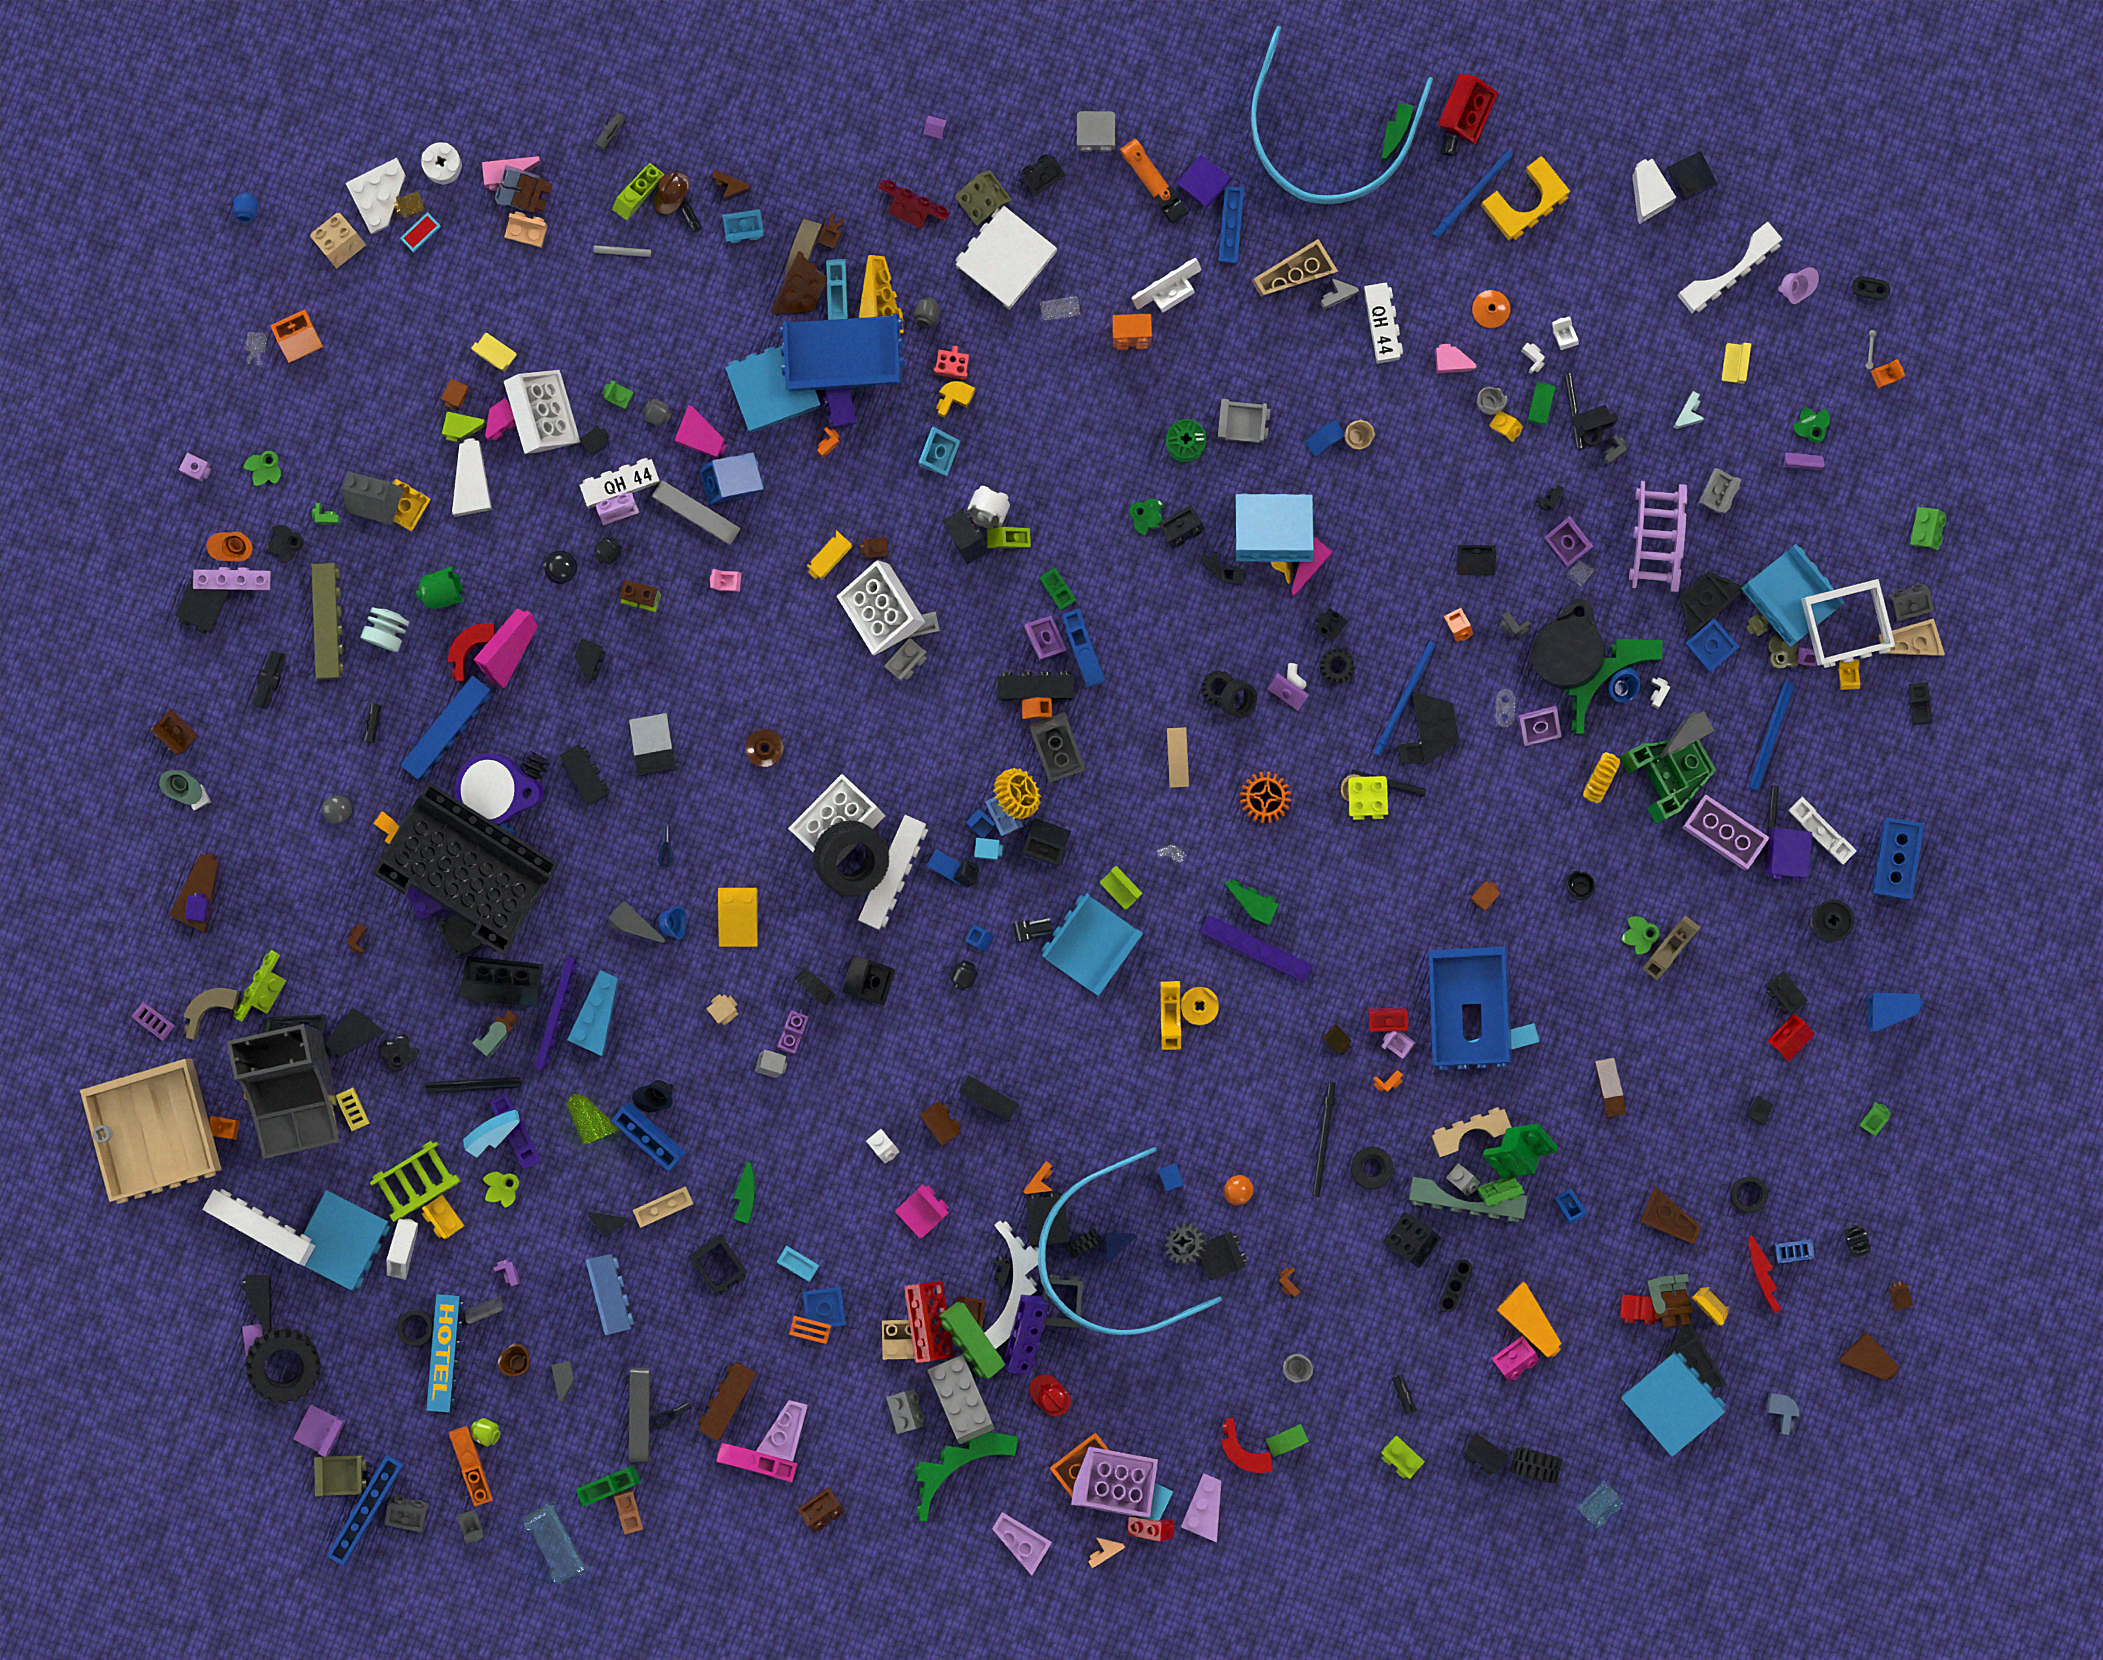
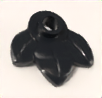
(282, 543)
(399, 1049)

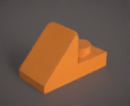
(1036, 1185)

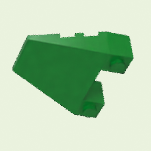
(1674, 776)

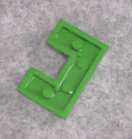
(1500, 1190)

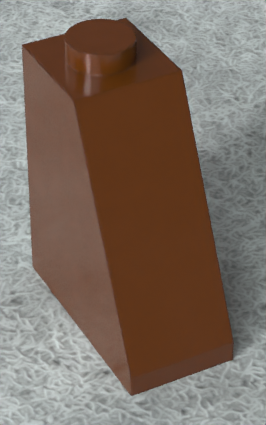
(1869, 1358)

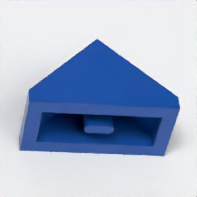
(1325, 438)
(1570, 1206)

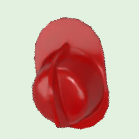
(1050, 1395)

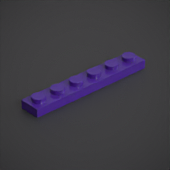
(1256, 948)
(554, 1022)

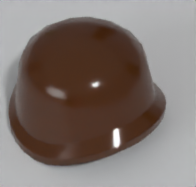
(514, 1360)

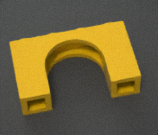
(1514, 222)

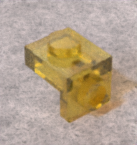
(409, 204)

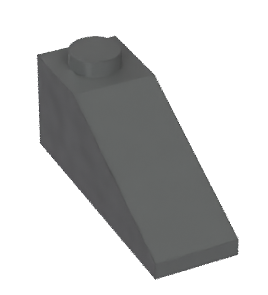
(1691, 730)
(631, 922)

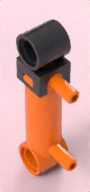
(1152, 179)

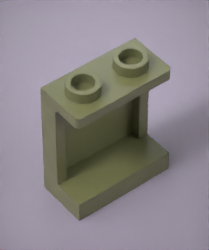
(340, 1475)

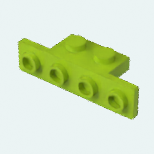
(263, 989)

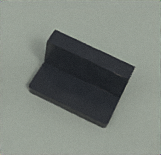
(1594, 421)
(1476, 559)

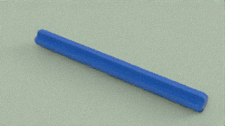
(1771, 736)

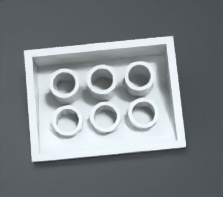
(541, 411)
(880, 607)
(837, 803)

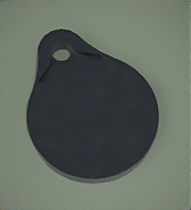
(1569, 648)

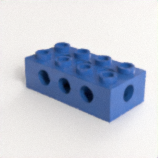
(1909, 853)

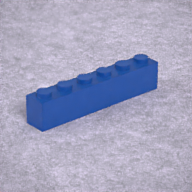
(446, 728)
(366, 1510)

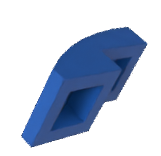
(944, 865)

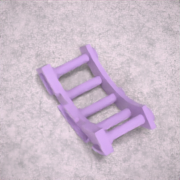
(1677, 535)

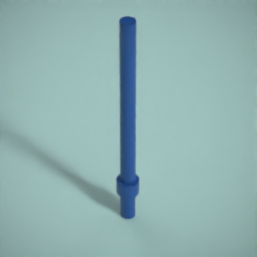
(1448, 220)

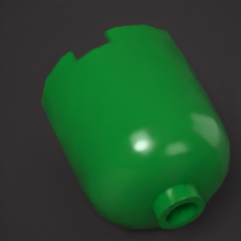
(440, 589)

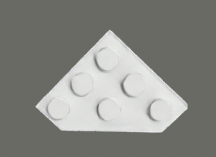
(376, 194)

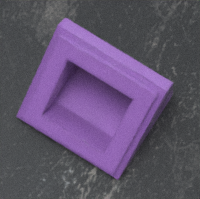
(934, 127)
(1806, 656)

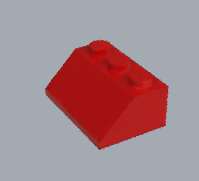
(1467, 108)

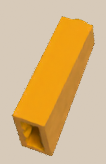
(1528, 1318)

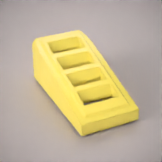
(345, 1094)

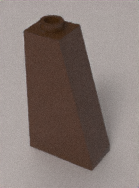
(202, 881)

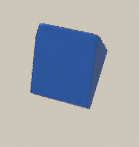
(979, 938)

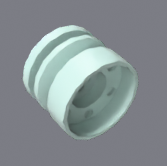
(384, 629)

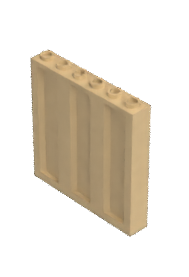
(156, 1129)

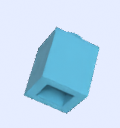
(988, 849)

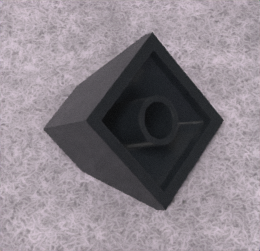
(1692, 176)

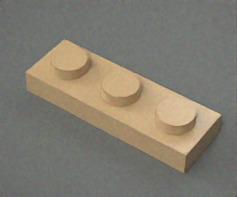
(663, 1207)

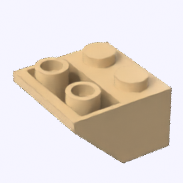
(897, 1340)

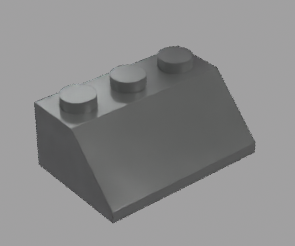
(371, 497)

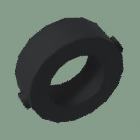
(1589, 443)

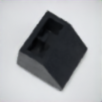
(1046, 842)
(1485, 1454)

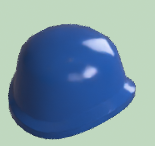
(673, 922)

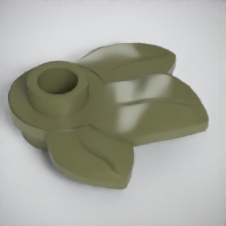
(1782, 649)

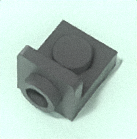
(1614, 453)

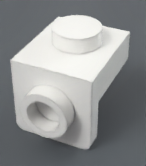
(1564, 333)
(1534, 354)
(883, 1146)

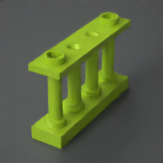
(415, 1200)

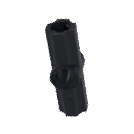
(268, 680)

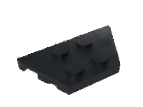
(1707, 599)
(1435, 725)
(1697, 1356)

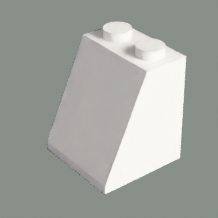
(1650, 190)

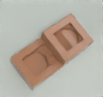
(628, 1511)

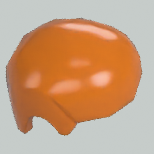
(1238, 1190)

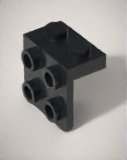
(1222, 1256)

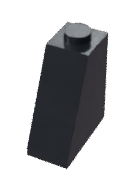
(352, 1033)

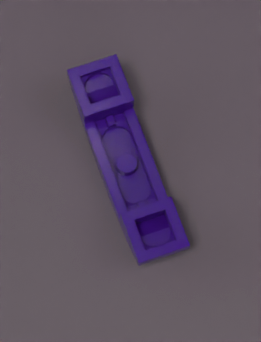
(518, 1136)

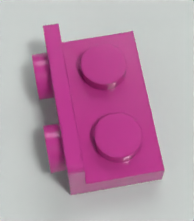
(1515, 1359)

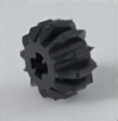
(1857, 1240)

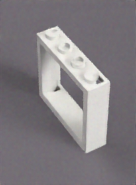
(1881, 613)

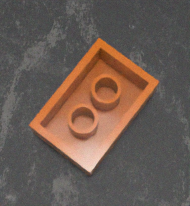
(1132, 331)
(1069, 1466)

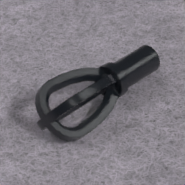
(676, 1411)

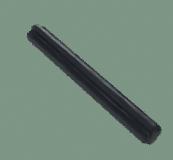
(477, 1084)

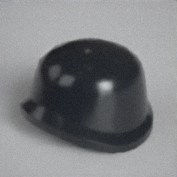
(560, 567)

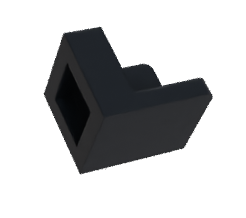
(1410, 753)
(1760, 1110)

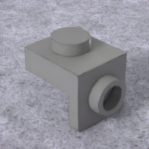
(1463, 1180)

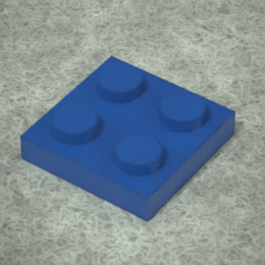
(1712, 645)
(824, 1307)

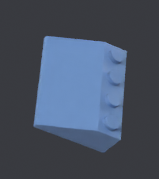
(609, 1294)

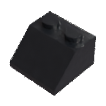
(868, 980)

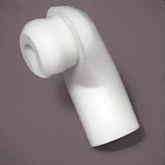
(1293, 677)

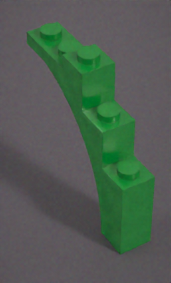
(1625, 653)
(954, 1457)

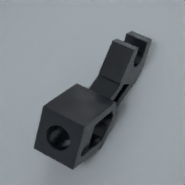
(1214, 566)

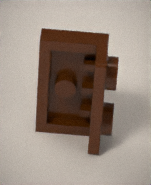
(174, 733)

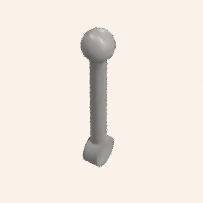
(1869, 365)

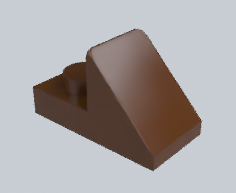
(734, 186)

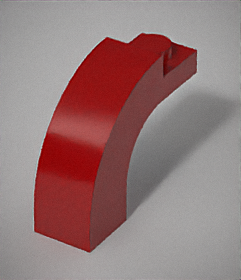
(466, 641)
(1248, 1461)

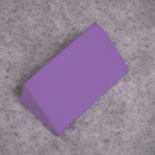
(1803, 461)

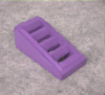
(140, 1010)

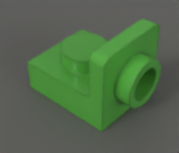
(617, 394)
(327, 518)
(1875, 1118)

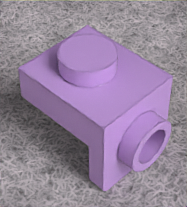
(1398, 1043)

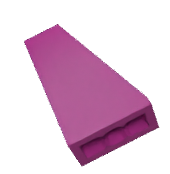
(506, 647)

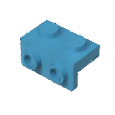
(743, 226)

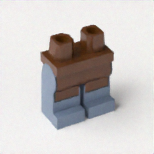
(522, 189)

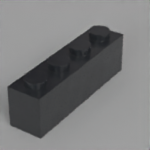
(1032, 686)

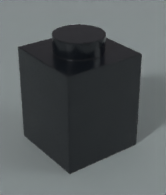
(595, 440)

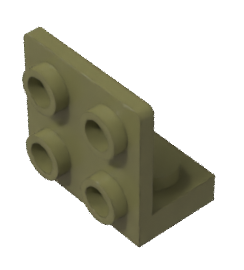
(982, 197)

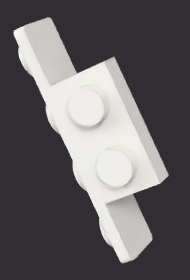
(1169, 289)

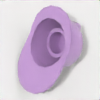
(1799, 285)

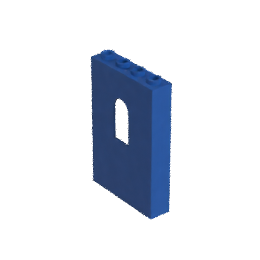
(1470, 978)

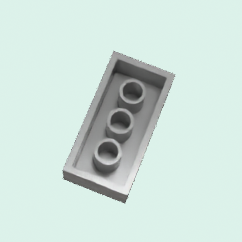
(961, 1399)

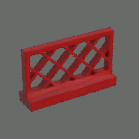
(921, 1322)

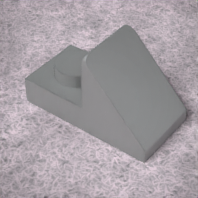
(1343, 292)

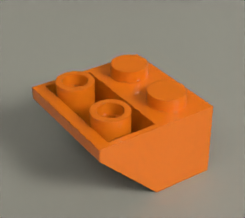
(296, 336)

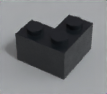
(966, 538)

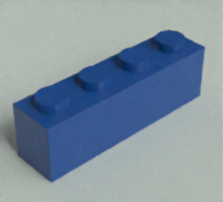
(648, 1137)

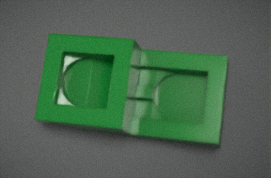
(1541, 403)
(1057, 588)

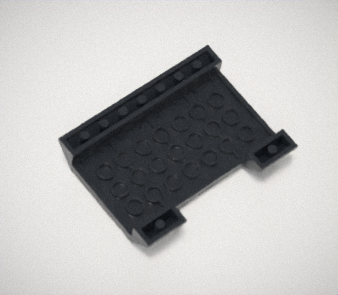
(466, 866)

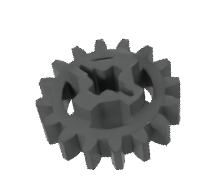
(1185, 1244)

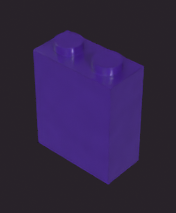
(1788, 854)

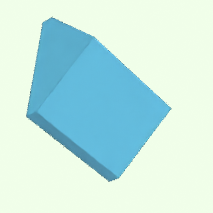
(939, 452)

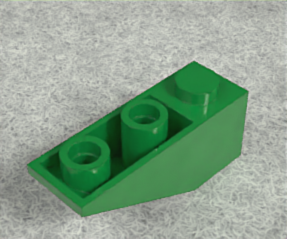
(1256, 906)

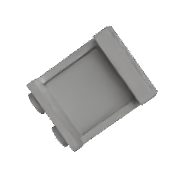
(1243, 422)

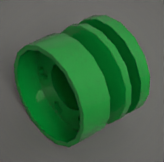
(1185, 452)

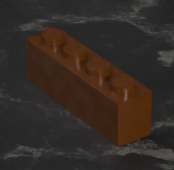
(727, 1401)

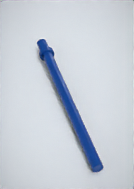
(1382, 742)

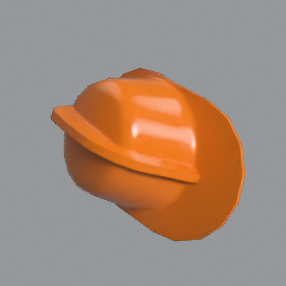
(229, 546)

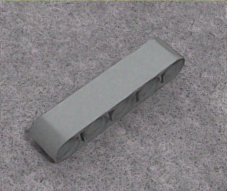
(695, 512)

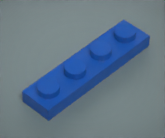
(1231, 224)

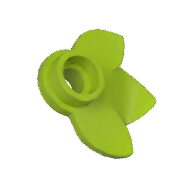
(499, 1190)

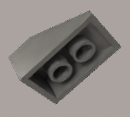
(1057, 747)

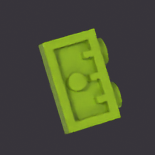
(1402, 1457)

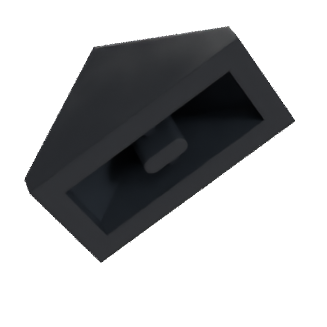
(607, 1223)

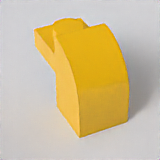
(954, 392)

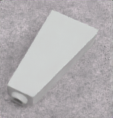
(471, 484)

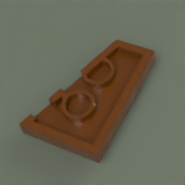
(1669, 1218)

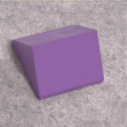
(1568, 542)
(1045, 638)
(1539, 726)

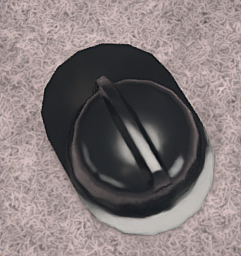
(653, 1096)

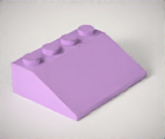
(1115, 1482)

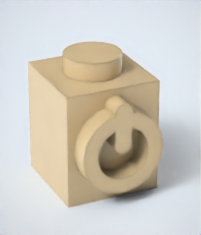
(723, 1009)

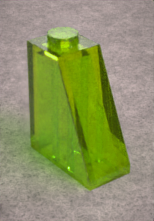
(589, 1119)

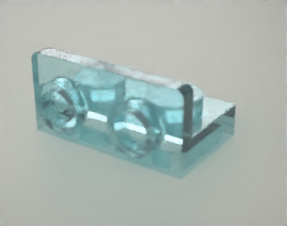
(1600, 1505)

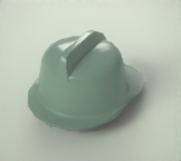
(180, 786)

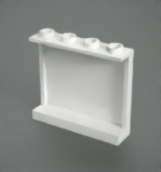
(1006, 256)

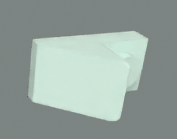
(1687, 417)

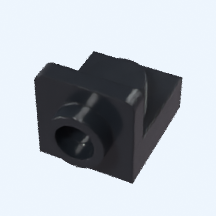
(1553, 495)
(1002, 1275)

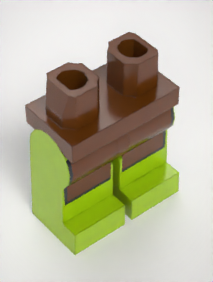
(636, 593)

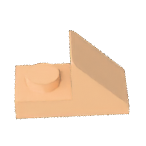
(1109, 1547)

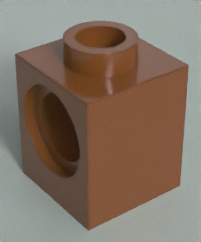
(455, 394)
(1485, 895)

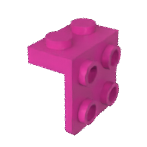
(922, 1211)

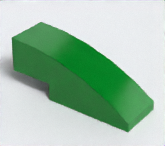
(1396, 130)
(746, 1194)
(608, 1485)

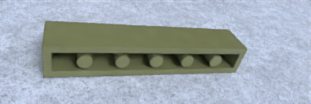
(326, 621)

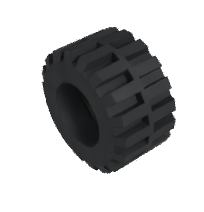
(1536, 1465)

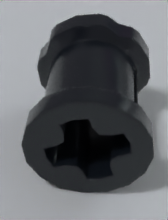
(1450, 144)

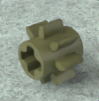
(1758, 625)

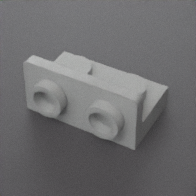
(905, 660)

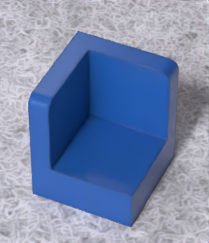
(980, 823)
(1170, 1177)

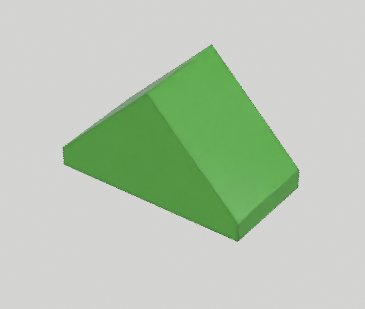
(1287, 1440)

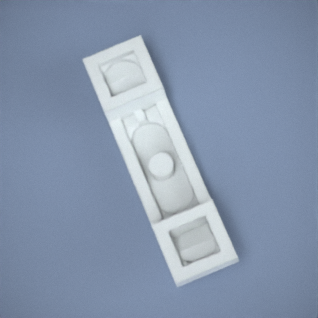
(1821, 831)

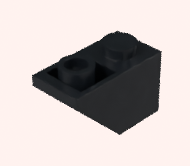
(588, 657)

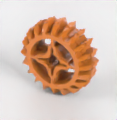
(1267, 780)

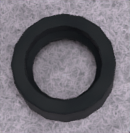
(1248, 703)
(1763, 1198)
(401, 1324)

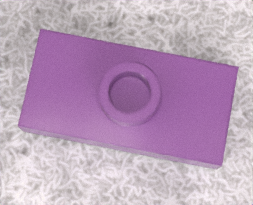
(1288, 692)

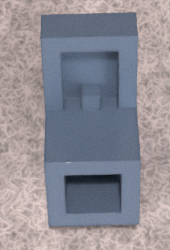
(1786, 1407)

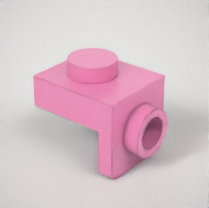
(725, 580)

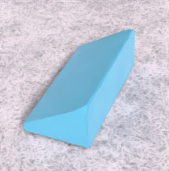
(1159, 1501)

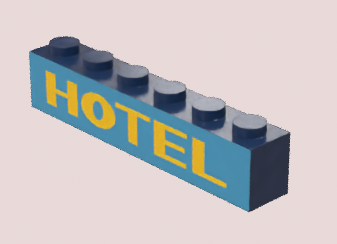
(444, 1352)

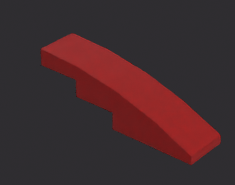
(1760, 1267)

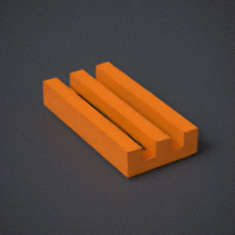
(794, 1325)

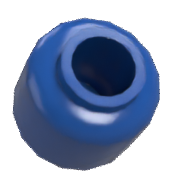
(245, 207)

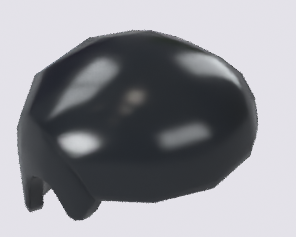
(1580, 885)

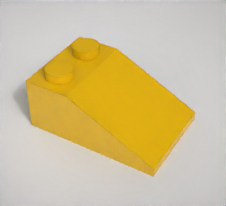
(738, 917)

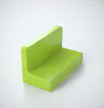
(1121, 888)

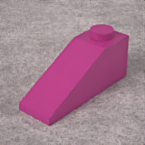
(1307, 569)

